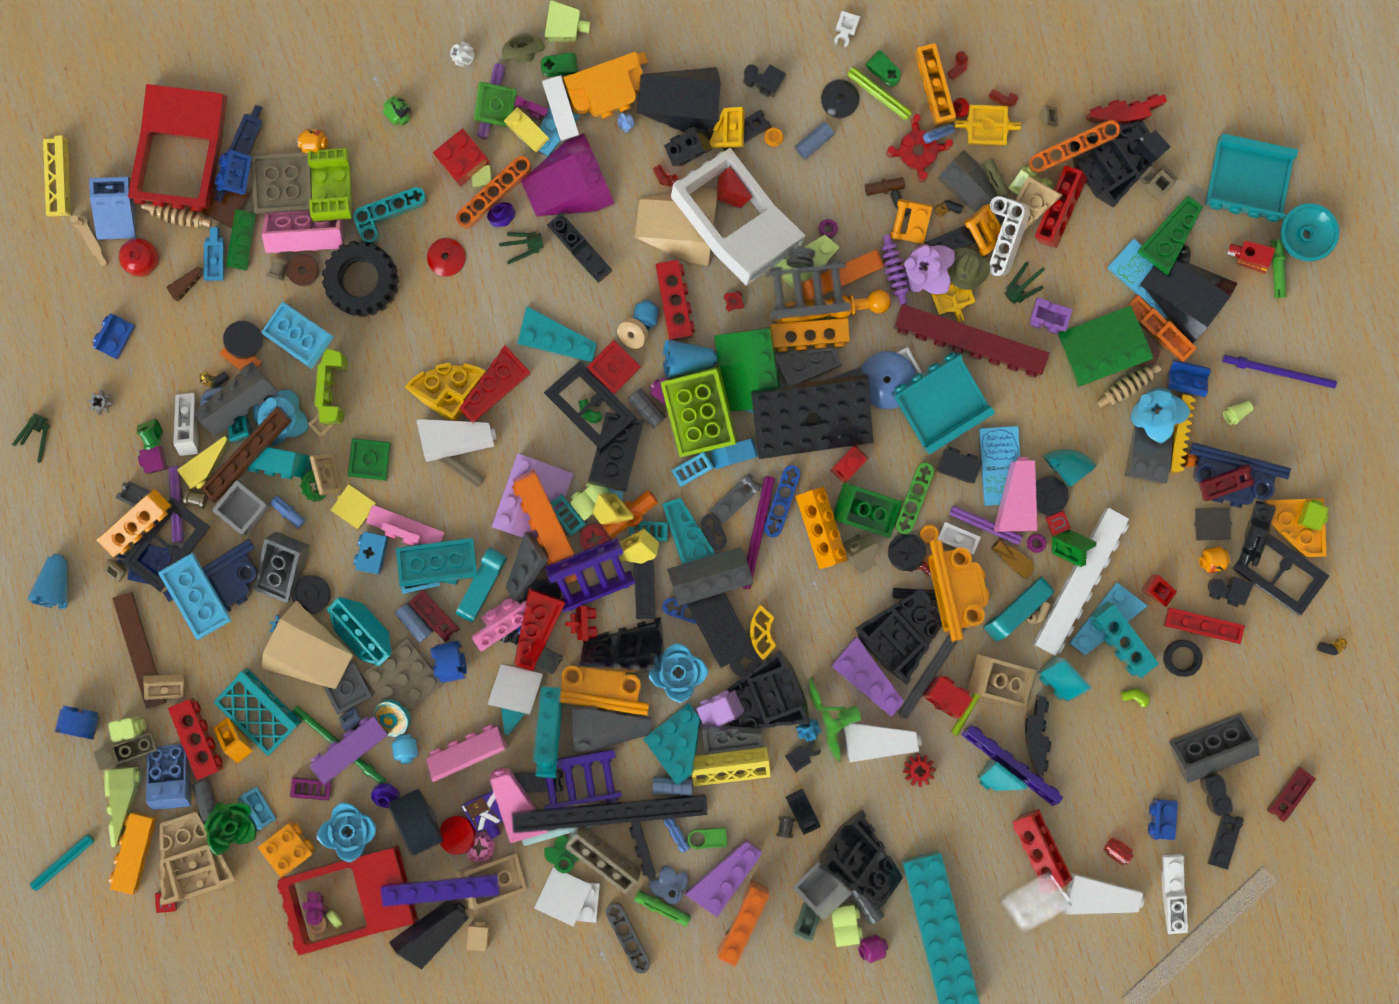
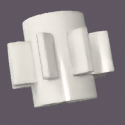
(462, 54)

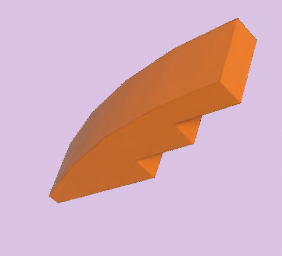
(1161, 329)

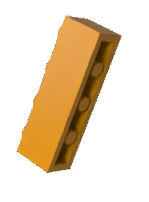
(133, 852)

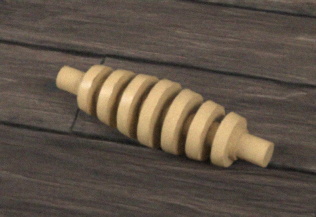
(175, 216)
(1129, 385)

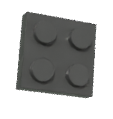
(350, 691)

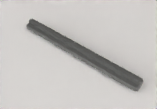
(927, 677)

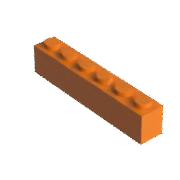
(543, 519)

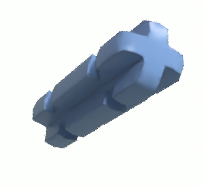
(938, 133)
(676, 834)

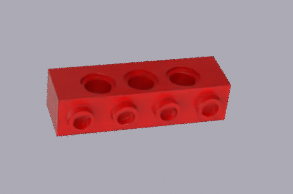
(1058, 215)
(664, 271)
(192, 749)
(1043, 841)

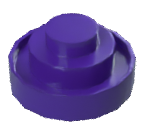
(501, 214)
(383, 794)

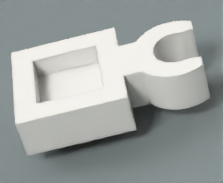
(846, 26)

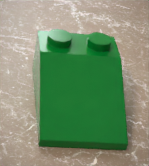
(866, 510)

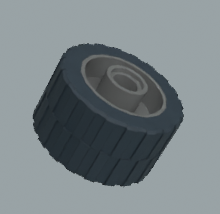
(416, 822)

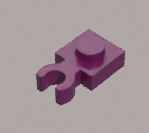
(535, 110)

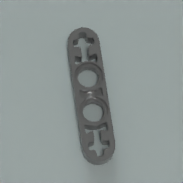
(624, 939)

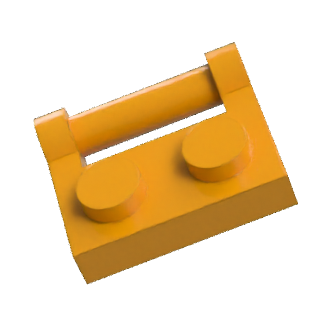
(917, 222)
(989, 226)

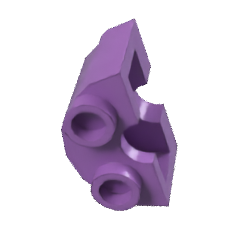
(1050, 316)

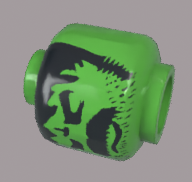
(397, 111)

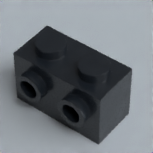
(688, 146)
(958, 465)

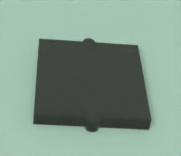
(1212, 523)

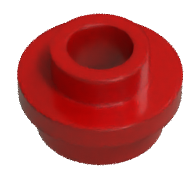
(957, 104)

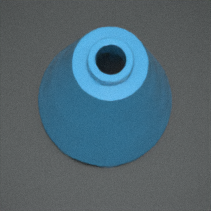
(686, 358)
(51, 584)

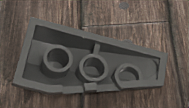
(969, 183)
(601, 729)

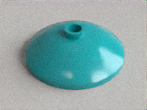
(1320, 226)

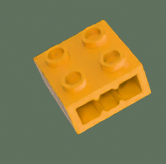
(287, 848)

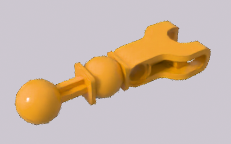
(877, 302)

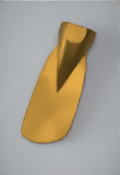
(1014, 558)

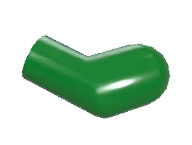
(590, 415)

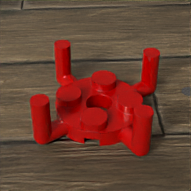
(914, 161)

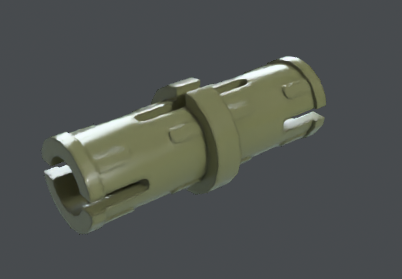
(995, 178)

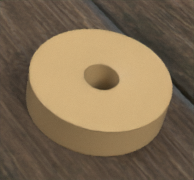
(632, 333)

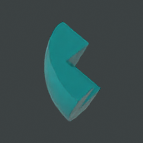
(1070, 464)

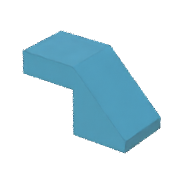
(734, 454)

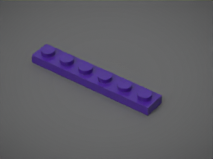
(1018, 769)
(440, 890)

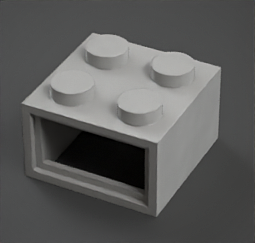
(241, 507)
(821, 891)

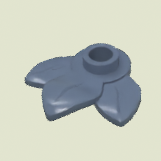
(667, 882)

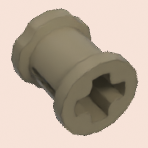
(277, 268)
(195, 499)

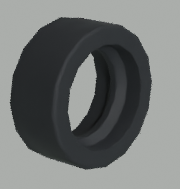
(1167, 658)

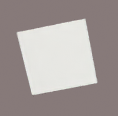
(515, 689)
(563, 897)

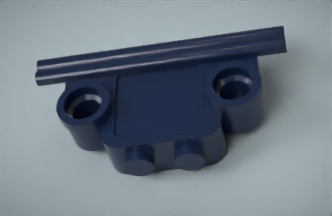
(1216, 462)
(231, 575)

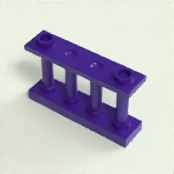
(584, 560)
(585, 760)

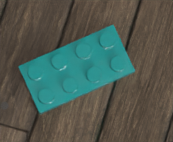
(436, 562)

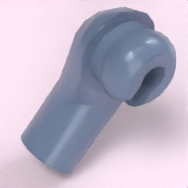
(208, 394)

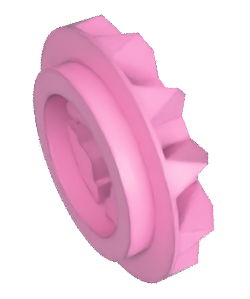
(485, 853)

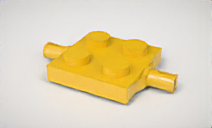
(987, 125)
(953, 301)

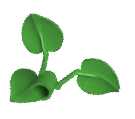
(845, 716)

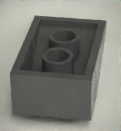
(1148, 458)
(280, 566)

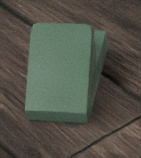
(806, 923)

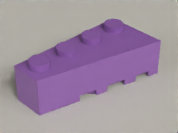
(865, 674)
(348, 750)
(722, 881)

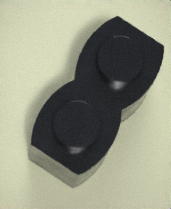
(1217, 799)

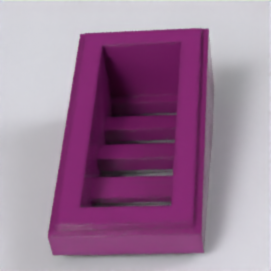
(293, 787)

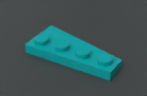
(547, 335)
(686, 534)

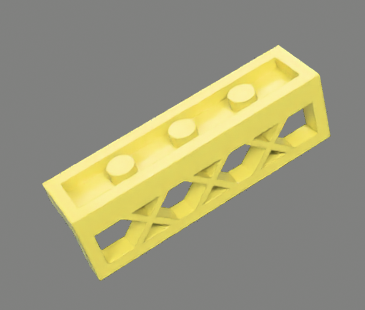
(62, 176)
(730, 763)

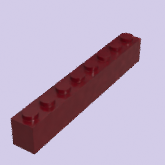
(971, 340)

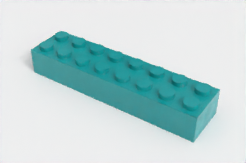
(940, 929)

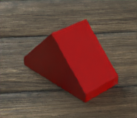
(731, 190)
(1159, 590)

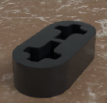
(718, 529)

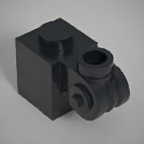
(767, 83)
(1235, 592)

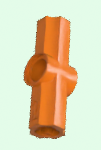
(637, 508)

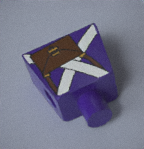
(484, 813)

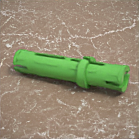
(1279, 269)
(666, 910)

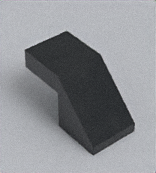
(803, 811)

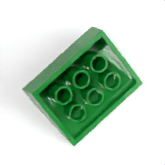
(1105, 346)
(747, 364)

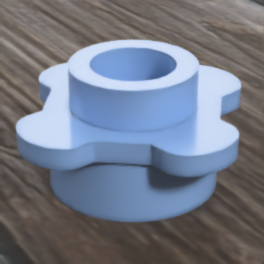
(625, 122)

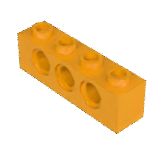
(935, 84)
(838, 326)
(153, 504)
(821, 528)

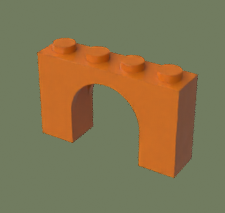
(738, 936)

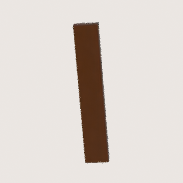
(246, 454)
(136, 642)

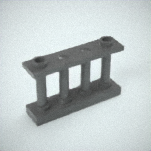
(819, 305)

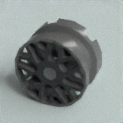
(800, 257)

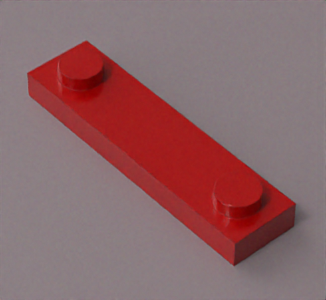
(1204, 625)

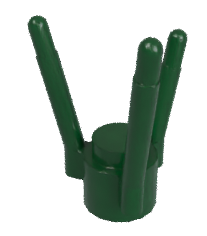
(532, 239)
(1015, 293)
(35, 423)

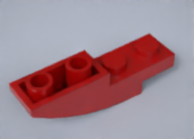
(1122, 114)

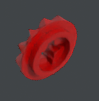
(586, 535)

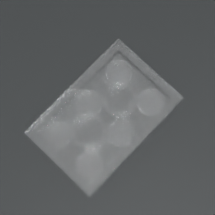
(1036, 902)

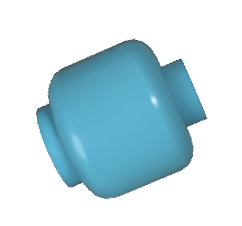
(405, 749)

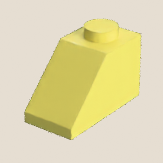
(526, 129)
(611, 509)
(639, 547)

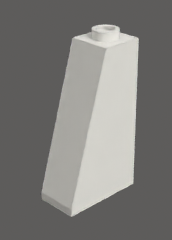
(453, 438)
(874, 741)
(1099, 896)

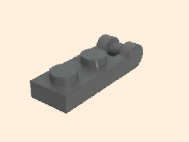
(735, 499)

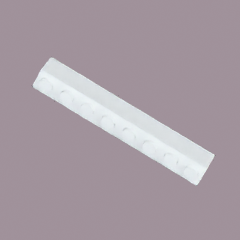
(1080, 582)

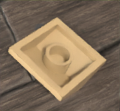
(326, 474)

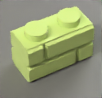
(127, 728)

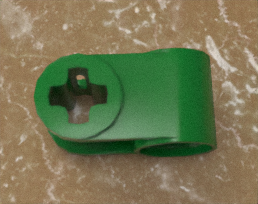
(562, 64)
(881, 66)
(150, 433)

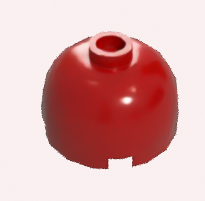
(138, 257)

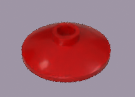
(449, 266)

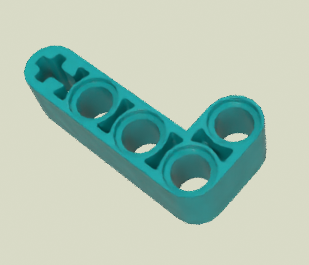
(391, 211)
(481, 586)
(1019, 610)

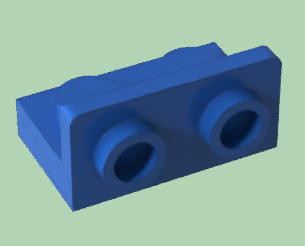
(233, 172)
(113, 336)
(1188, 378)
(1163, 819)

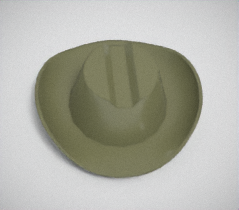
(522, 48)
(968, 269)

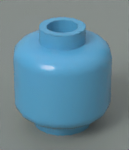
(646, 313)

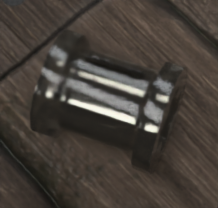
(785, 826)

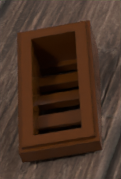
(184, 284)

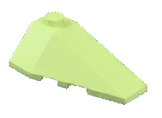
(121, 787)

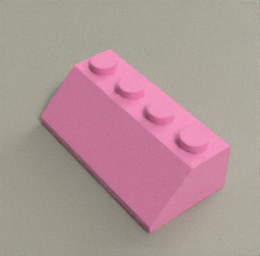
(298, 232)
(466, 752)

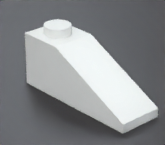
(186, 425)

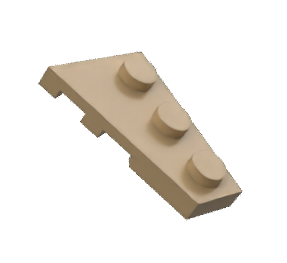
(1038, 198)

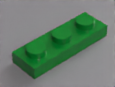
(241, 240)

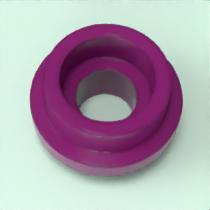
(828, 222)
(1040, 538)

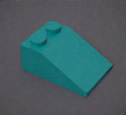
(1063, 679)

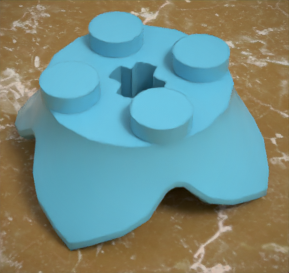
(290, 404)
(1159, 426)
(694, 673)
(332, 833)

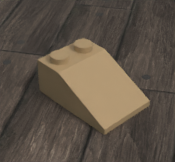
(1001, 680)
(509, 875)

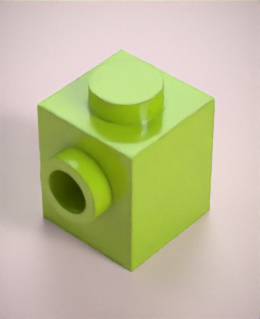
(1313, 515)

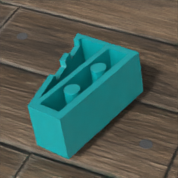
(282, 462)

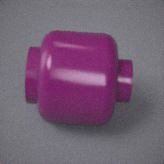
(872, 948)

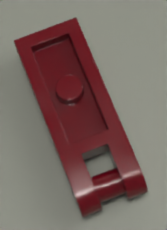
(1226, 483)
(433, 615)
(1291, 794)

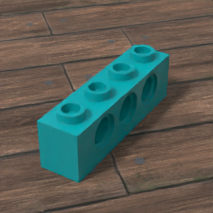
(1144, 661)

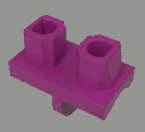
(314, 908)

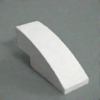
(560, 108)

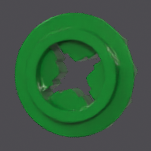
(307, 479)

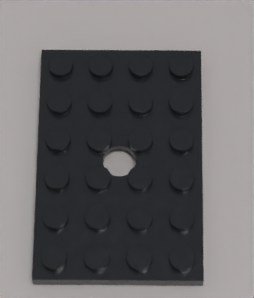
(839, 402)

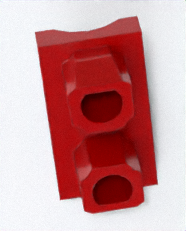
(579, 623)

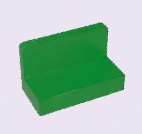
(1072, 547)

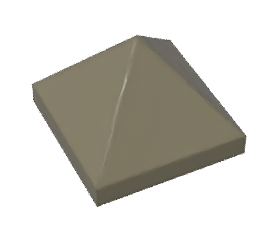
(1049, 116)
(114, 569)

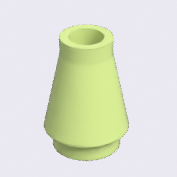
(1236, 413)

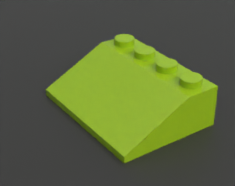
(699, 412)

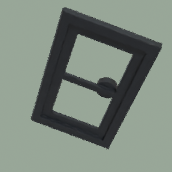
(603, 392)
(174, 550)
(1291, 556)

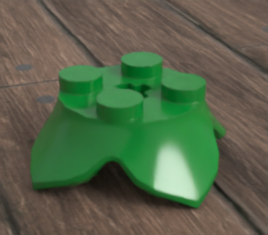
(229, 825)

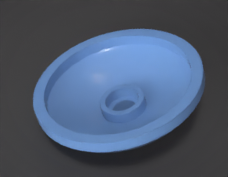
(882, 365)

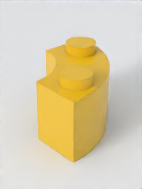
(760, 632)

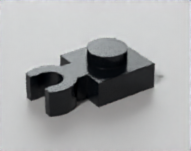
(800, 758)

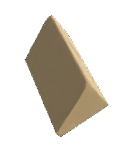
(163, 686)

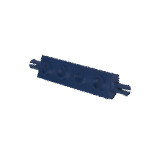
(244, 139)

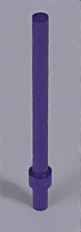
(1243, 362)

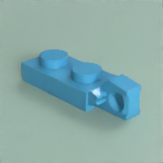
(214, 256)

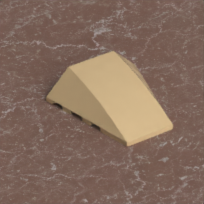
(306, 650)
(188, 862)

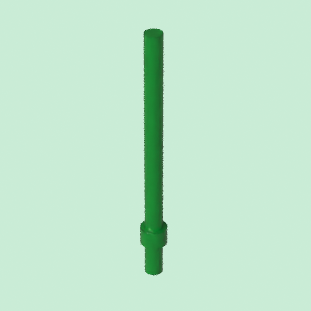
(368, 770)

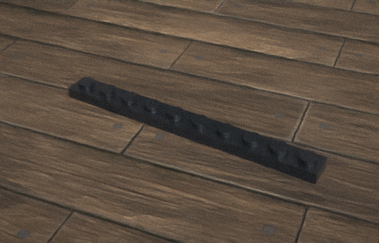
(609, 813)

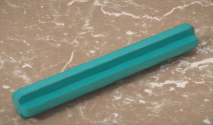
(62, 862)

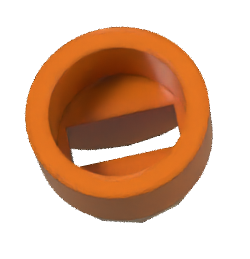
(1190, 460)

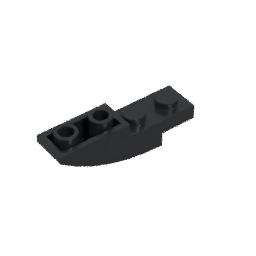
(579, 247)
(1036, 743)

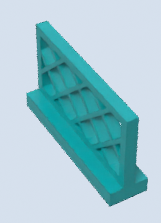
(268, 699)

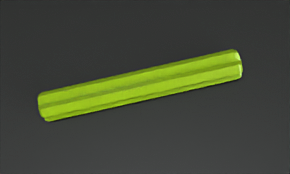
(879, 93)

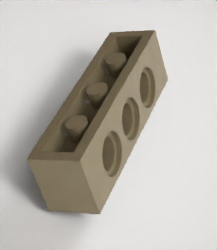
(603, 859)

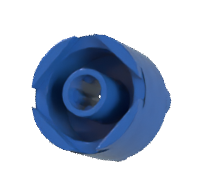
(449, 662)
(76, 723)

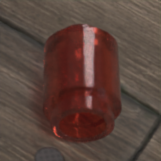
(1118, 851)

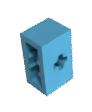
(375, 562)

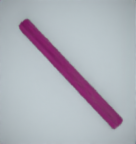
(759, 525)

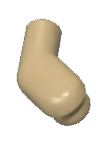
(1039, 615)

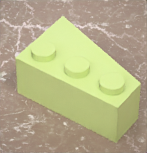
(824, 251)

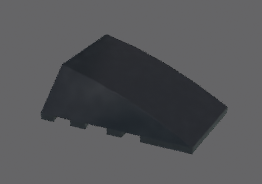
(681, 98)
(1115, 164)
(1188, 296)
(902, 633)
(628, 650)
(770, 696)
(860, 860)

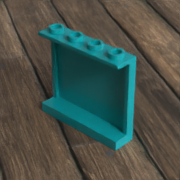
(1250, 177)
(942, 402)

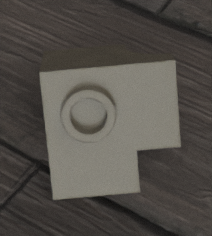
(1157, 181)
(861, 552)

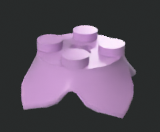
(936, 278)

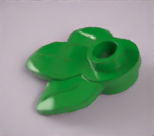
(558, 853)

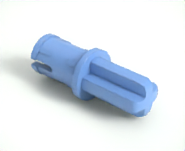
(287, 512)

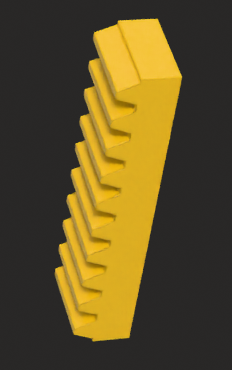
(1179, 438)

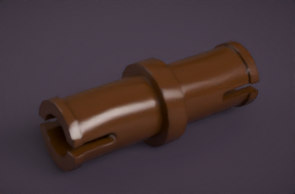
(884, 186)

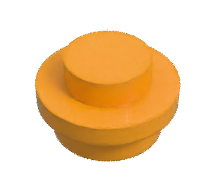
(773, 137)

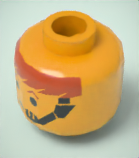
(312, 140)
(1214, 559)

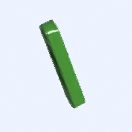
(917, 499)

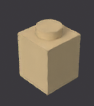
(478, 936)

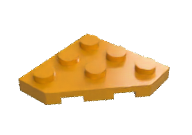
(1307, 541)

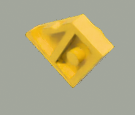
(729, 129)

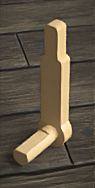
(82, 223)

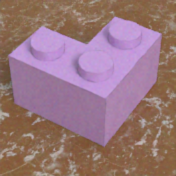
(721, 709)

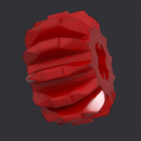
(922, 763)

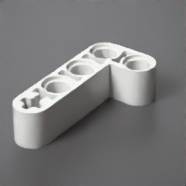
(1005, 237)

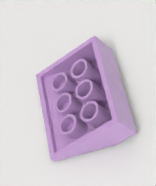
(510, 514)

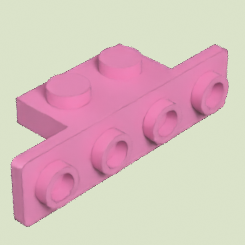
(403, 527)
(499, 623)

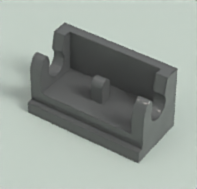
(132, 493)

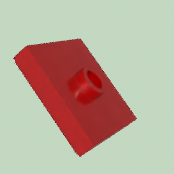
(614, 367)

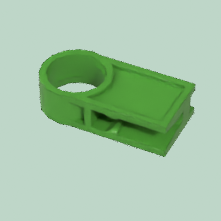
(713, 838)

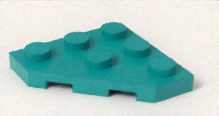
(676, 743)

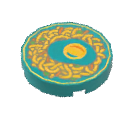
(392, 717)

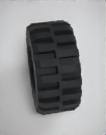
(340, 262)

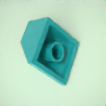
(998, 778)

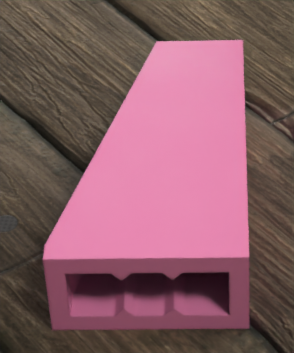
(1018, 500)
(511, 798)

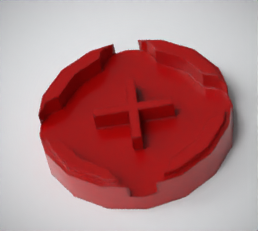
(457, 835)

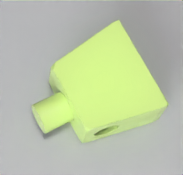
(564, 23)

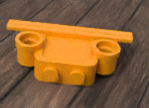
(606, 86)
(957, 588)
(602, 689)

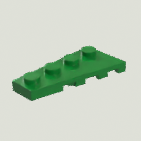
(1169, 238)

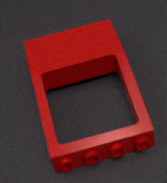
(185, 115)
(370, 873)

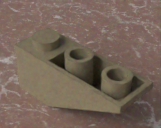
(125, 751)

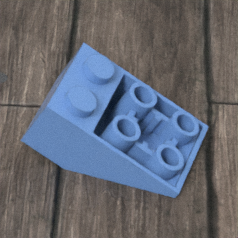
(111, 208)
(168, 778)

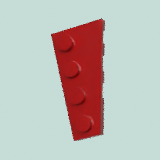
(500, 379)
(537, 624)

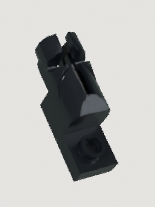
(1257, 532)

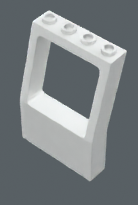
(756, 244)

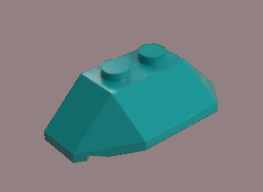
(360, 630)

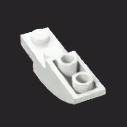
(1174, 893)

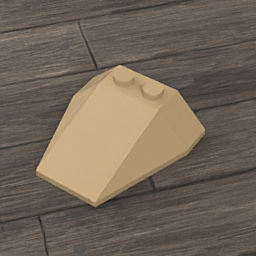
(668, 229)

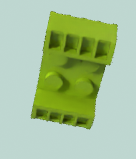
(330, 185)
(325, 378)

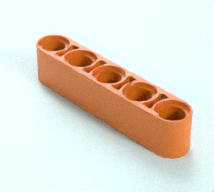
(1084, 146)
(496, 183)
(854, 270)

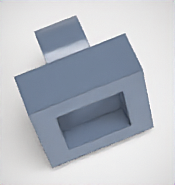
(350, 719)

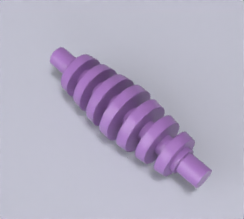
(895, 269)

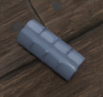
(814, 140)
(413, 622)
(667, 786)

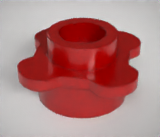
(730, 305)

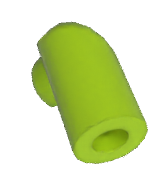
(1141, 697)

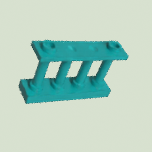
(548, 732)

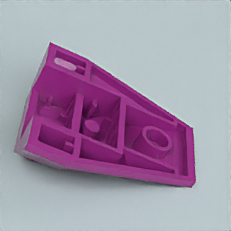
(568, 181)

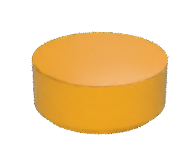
(929, 533)

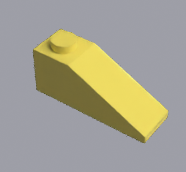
(202, 467)

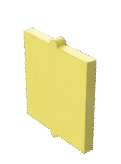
(353, 506)

